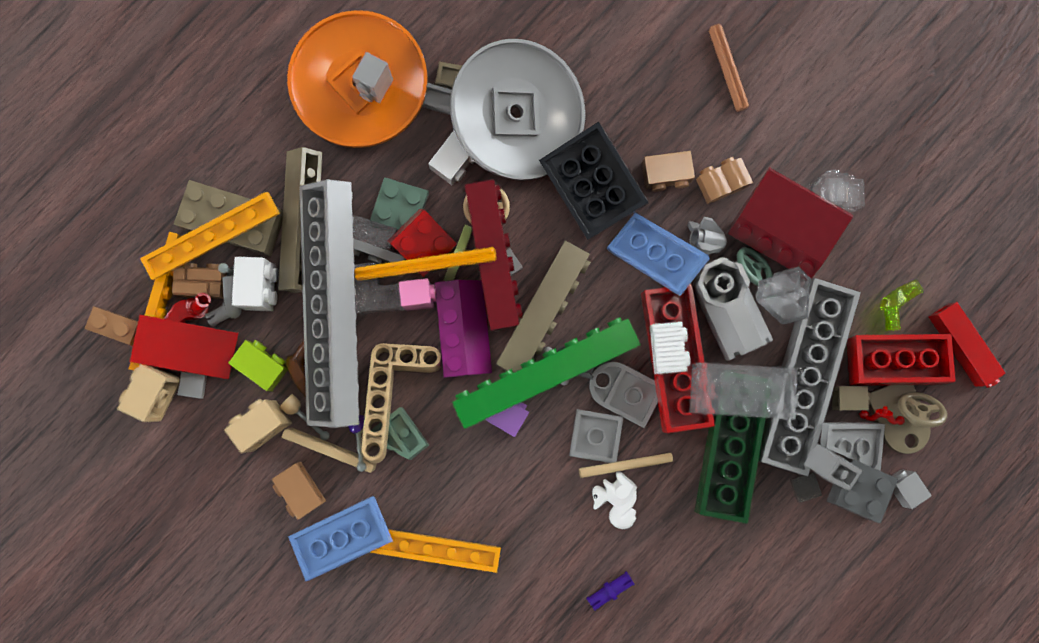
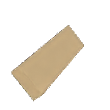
(325, 448)

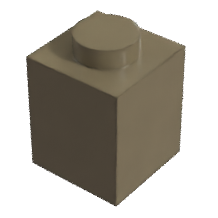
(851, 398)

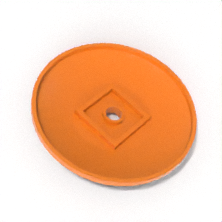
(323, 81)

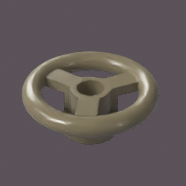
(921, 412)

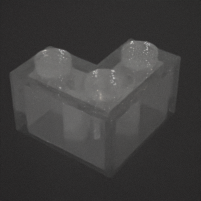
(840, 189)
(786, 295)
(373, 298)

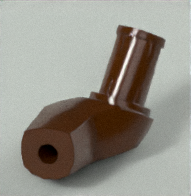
(296, 368)

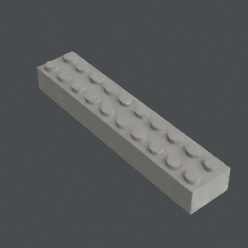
(329, 304)

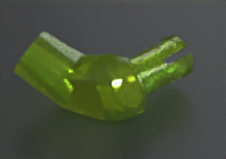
(895, 300)

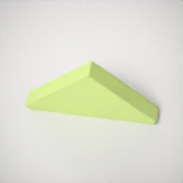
(461, 247)

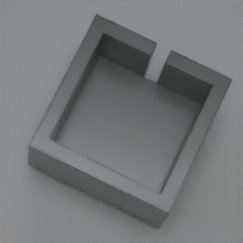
(868, 494)

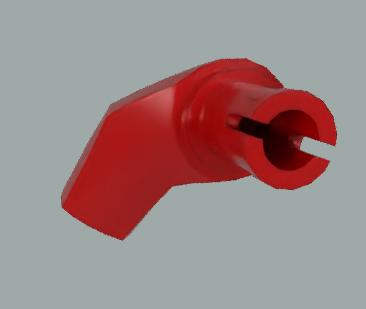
(190, 309)

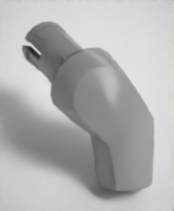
(227, 310)

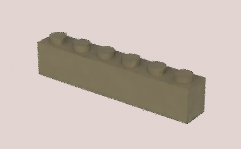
(302, 168)
(544, 307)

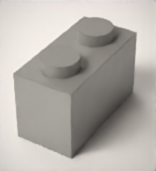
(372, 78)
(832, 467)

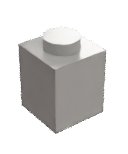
(910, 489)

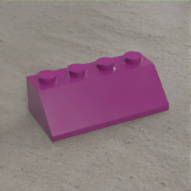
(463, 328)

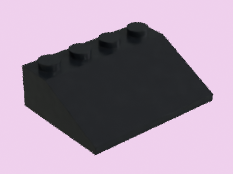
(593, 181)

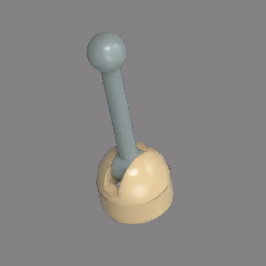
(292, 406)

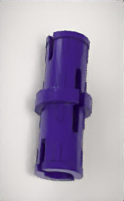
(610, 591)

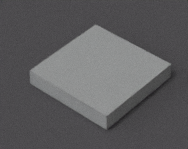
(596, 436)

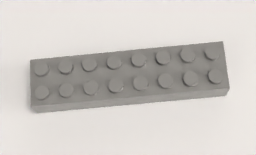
(816, 353)

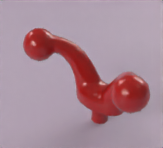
(884, 413)

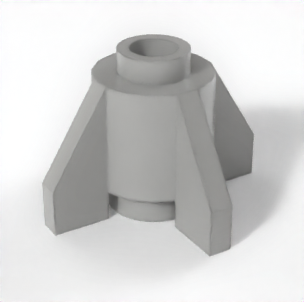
(707, 236)

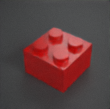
(421, 238)

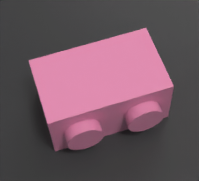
(417, 294)

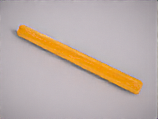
(425, 264)

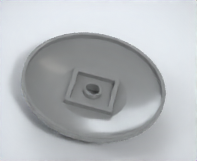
(523, 77)

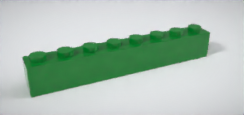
(546, 373)

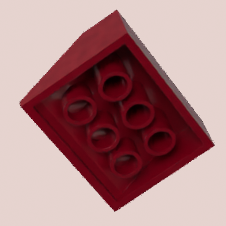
(790, 223)

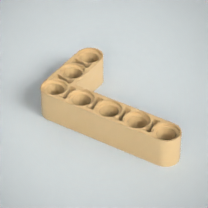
(385, 390)

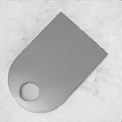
(626, 394)

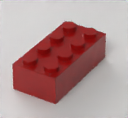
(900, 360)

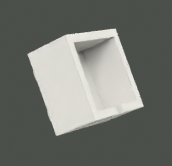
(254, 284)

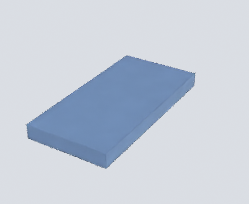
(658, 253)
(340, 538)

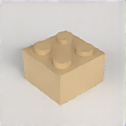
(149, 393)
(257, 425)

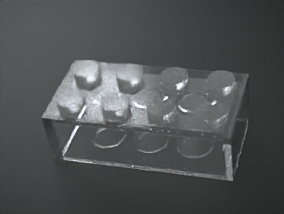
(743, 390)

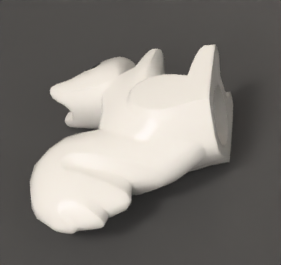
(622, 496)

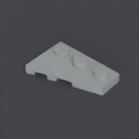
(855, 441)

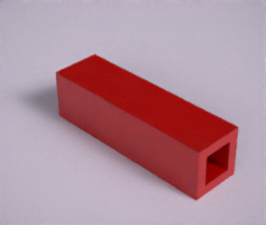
(968, 345)

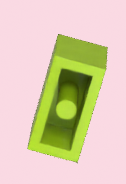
(259, 365)

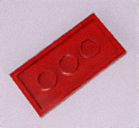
(183, 347)

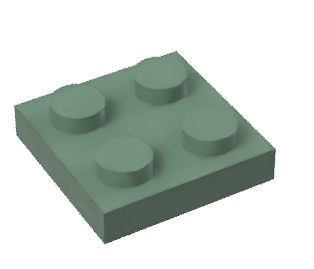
(398, 203)

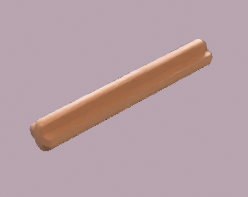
(728, 67)

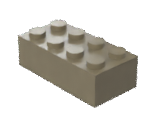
(206, 203)

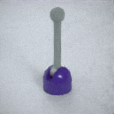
(358, 430)

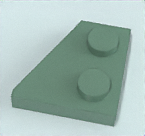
(403, 435)

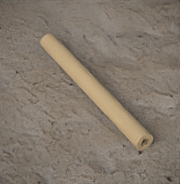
(625, 465)

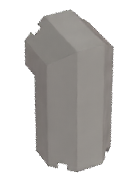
(730, 308)

